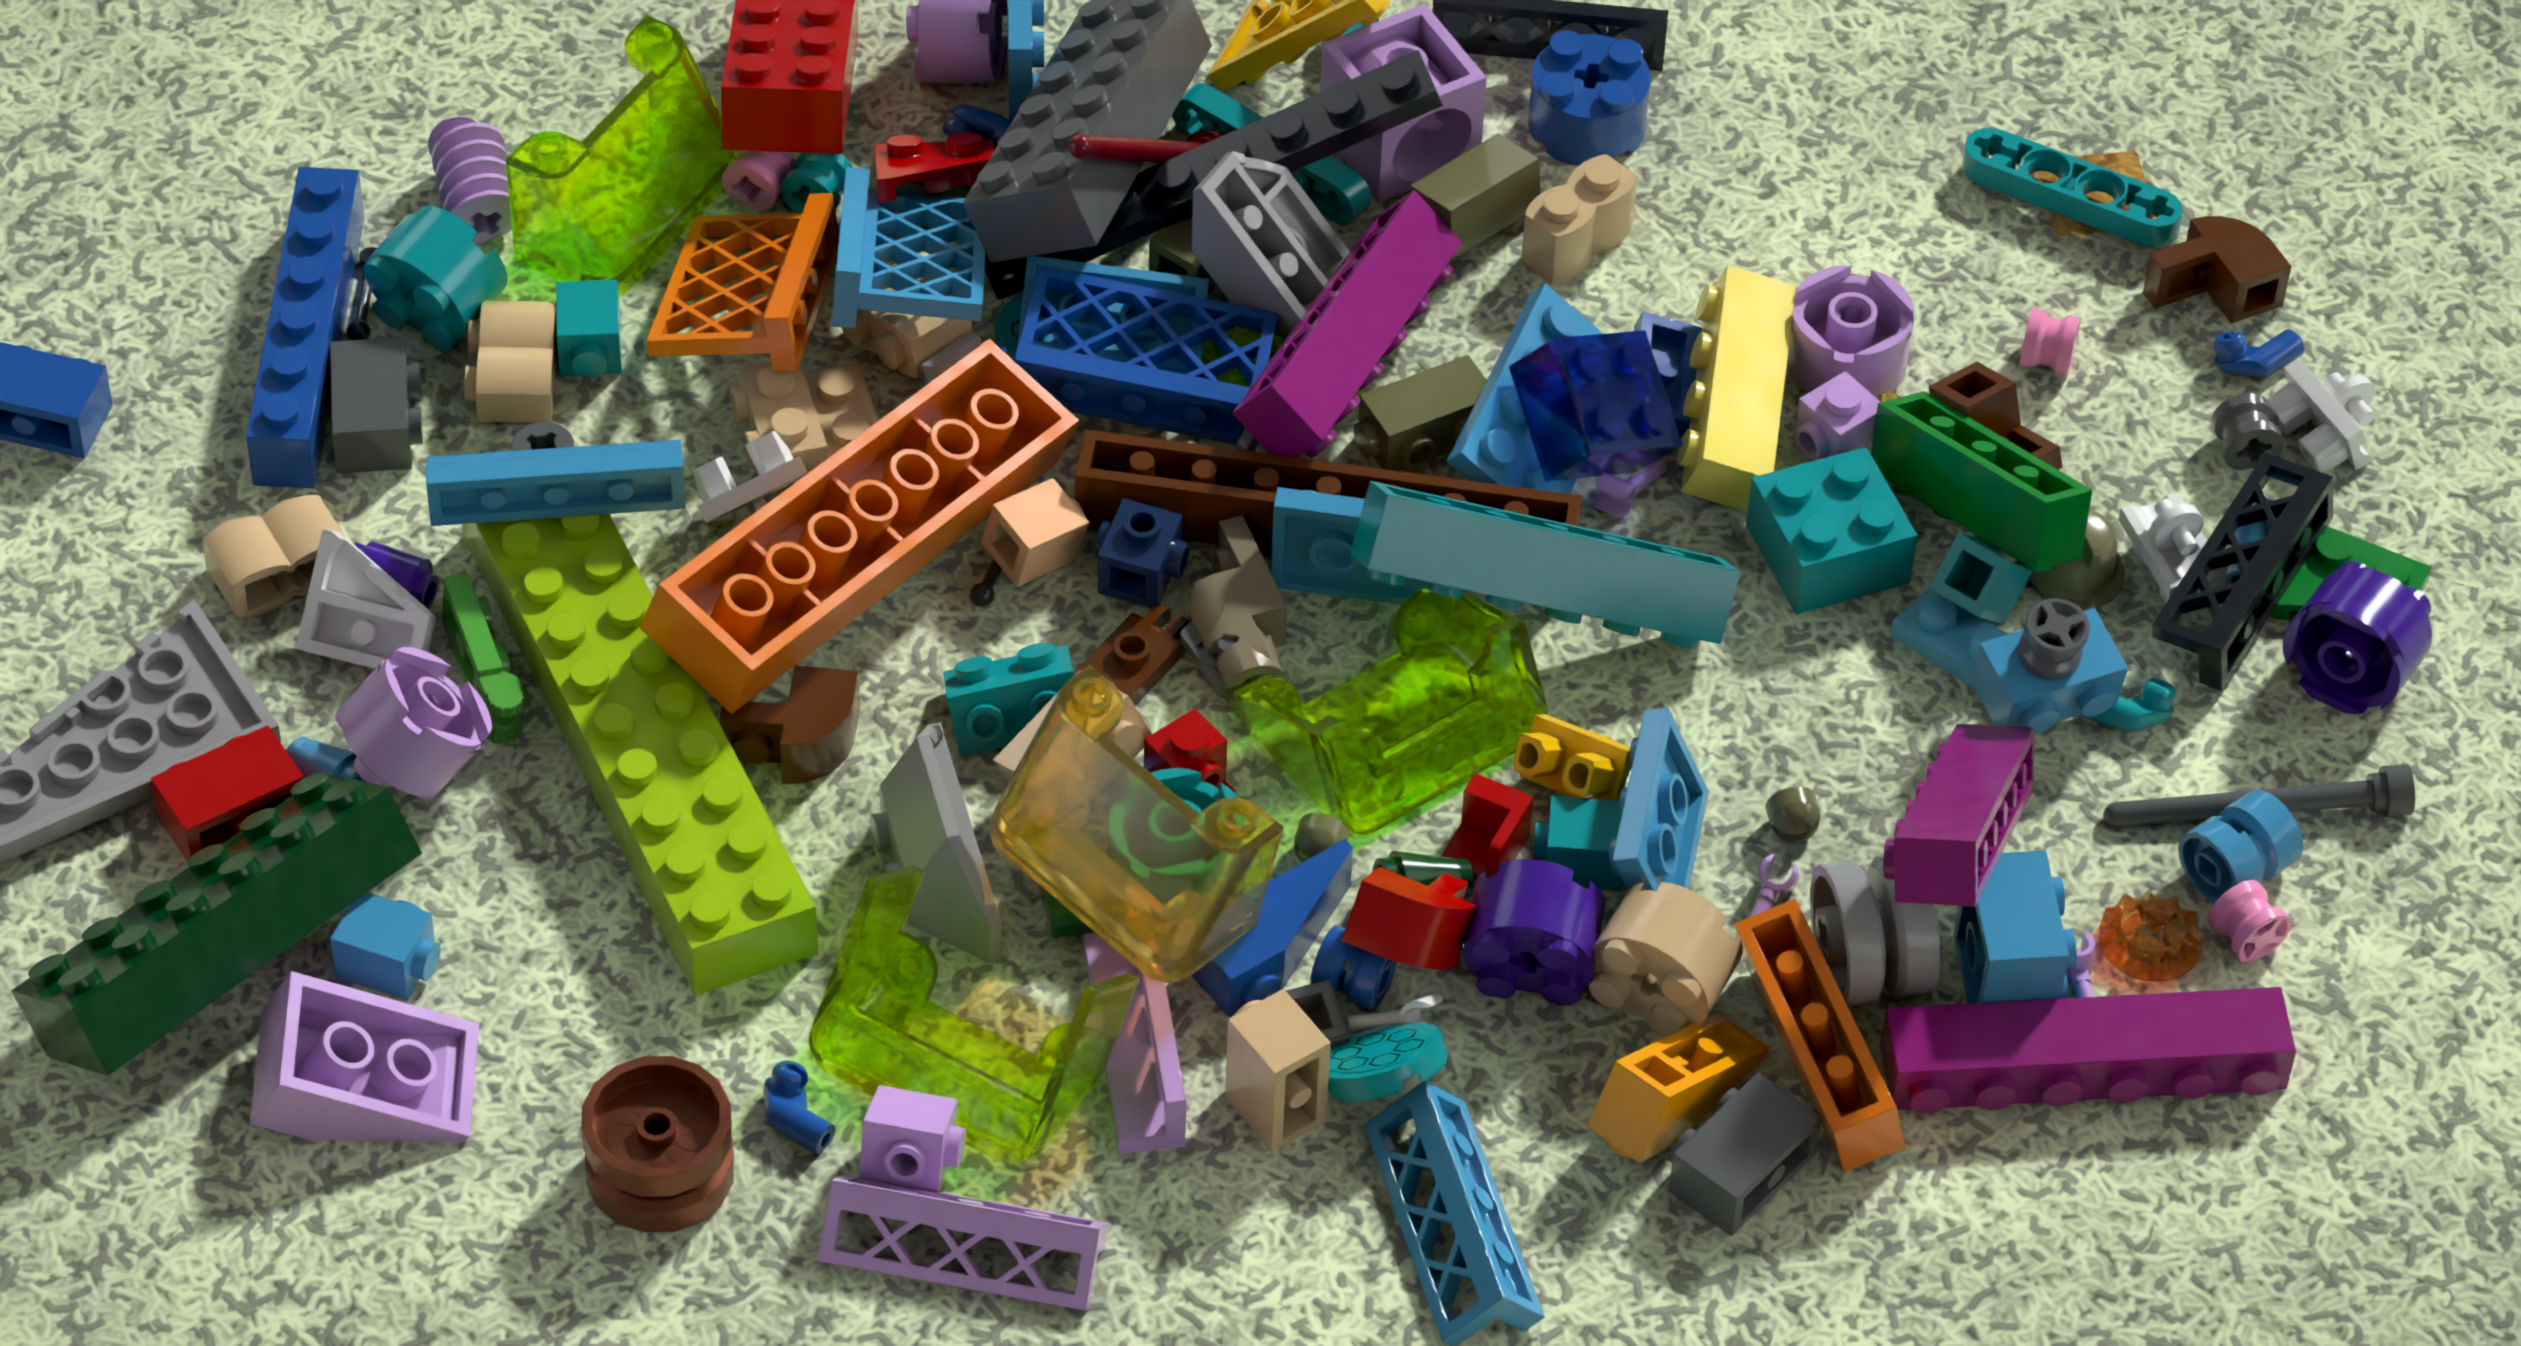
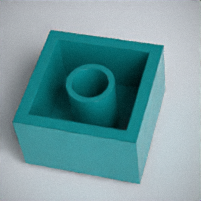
(1831, 530)

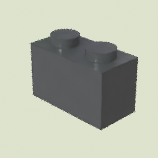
(372, 405)
(1743, 1152)

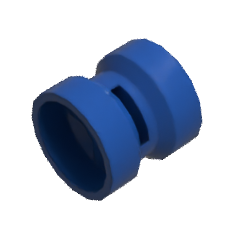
(1353, 970)

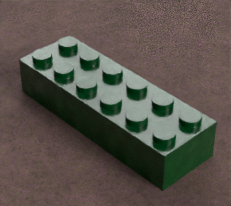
(215, 921)

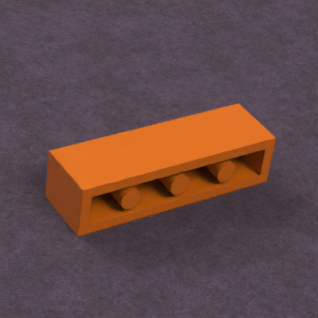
(1820, 1035)

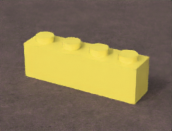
(1736, 386)

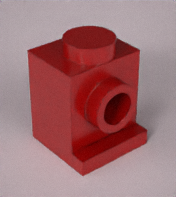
(1191, 745)

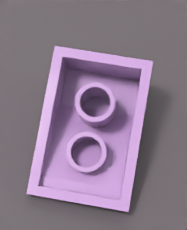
(361, 1066)

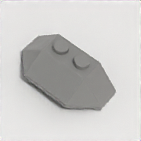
(1263, 238)
(929, 827)

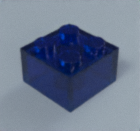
(1595, 405)

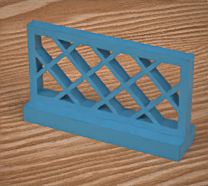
(867, 249)

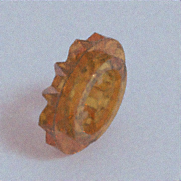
(2146, 956)

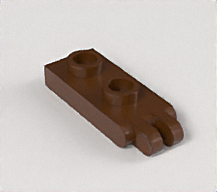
(1140, 651)

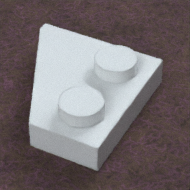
(358, 609)

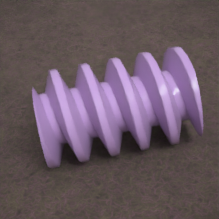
(472, 175)

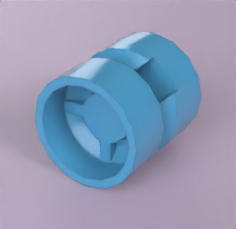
(2246, 842)

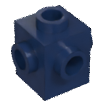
(1140, 553)

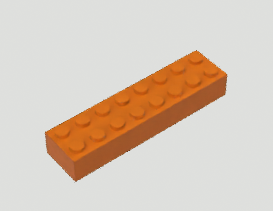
(857, 525)

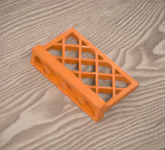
(791, 287)

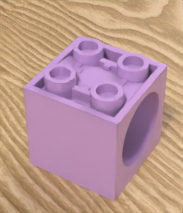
(1427, 142)

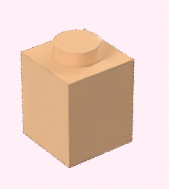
(1035, 532)

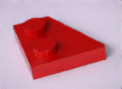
(936, 164)

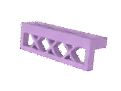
(1144, 1063)
(965, 1215)

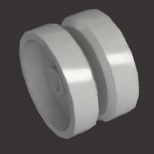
(1870, 936)

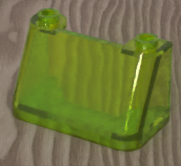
(632, 183)
(1412, 721)

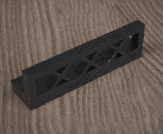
(1526, 26)
(2262, 581)

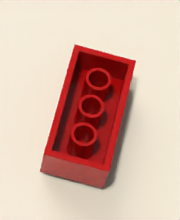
(789, 75)

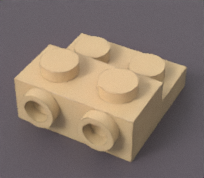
(809, 411)

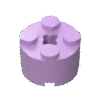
(958, 40)
(1850, 327)
(413, 724)

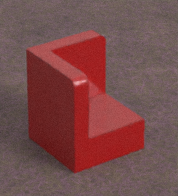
(1491, 826)

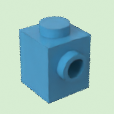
(385, 945)

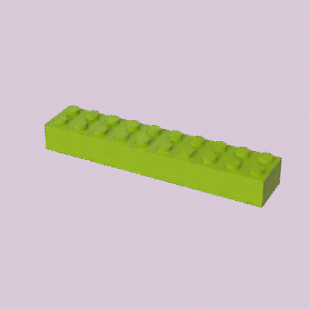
(648, 748)

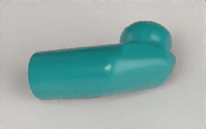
(2141, 710)

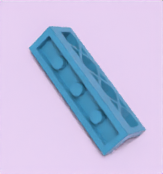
(555, 482)
(1473, 1208)

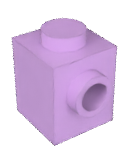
(1835, 419)
(910, 1138)

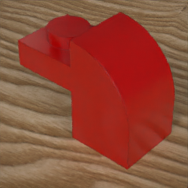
(1410, 920)

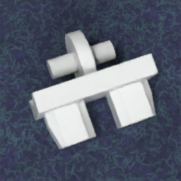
(2333, 413)
(723, 496)
(2168, 540)

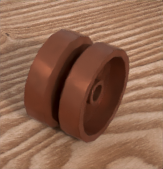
(658, 1143)

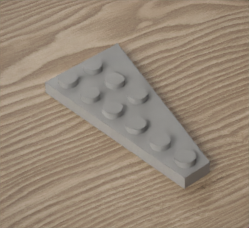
(123, 728)

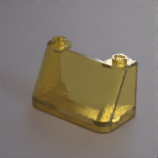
(1125, 847)

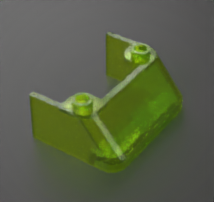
(886, 1032)

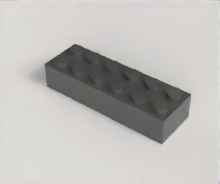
(1110, 76)

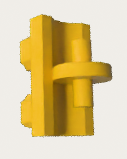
(1572, 760)

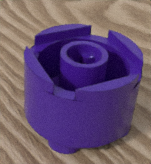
(2358, 638)
(1533, 931)

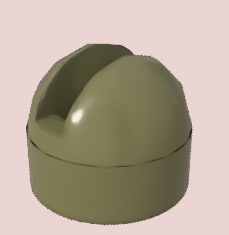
(1793, 813)
(1317, 833)

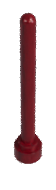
(1135, 149)

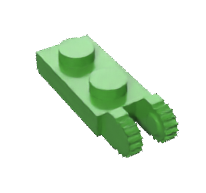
(480, 661)

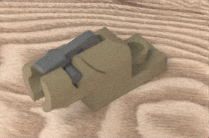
(1235, 615)

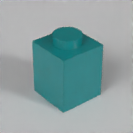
(588, 328)
(1980, 578)
(1580, 839)

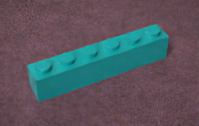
(1543, 564)

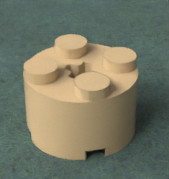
(1664, 957)

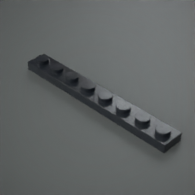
(1287, 138)

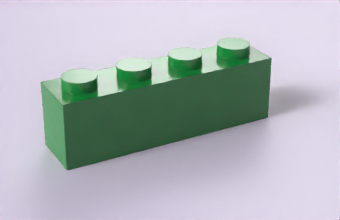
(1981, 481)

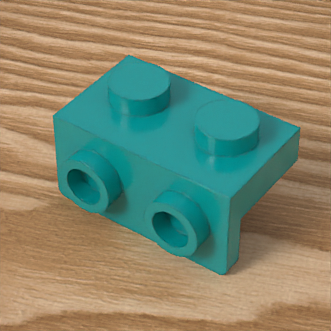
(1001, 696)

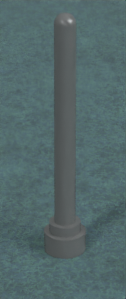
(2386, 791)

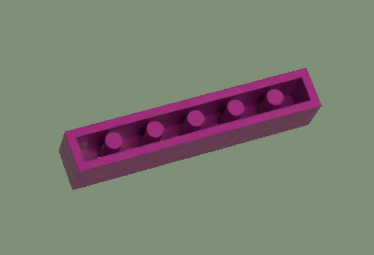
(1349, 329)
(1961, 816)
(2087, 1049)

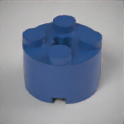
(1589, 96)

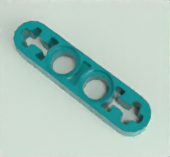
(2075, 180)
(1330, 184)

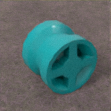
(814, 175)

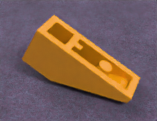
(1672, 1085)

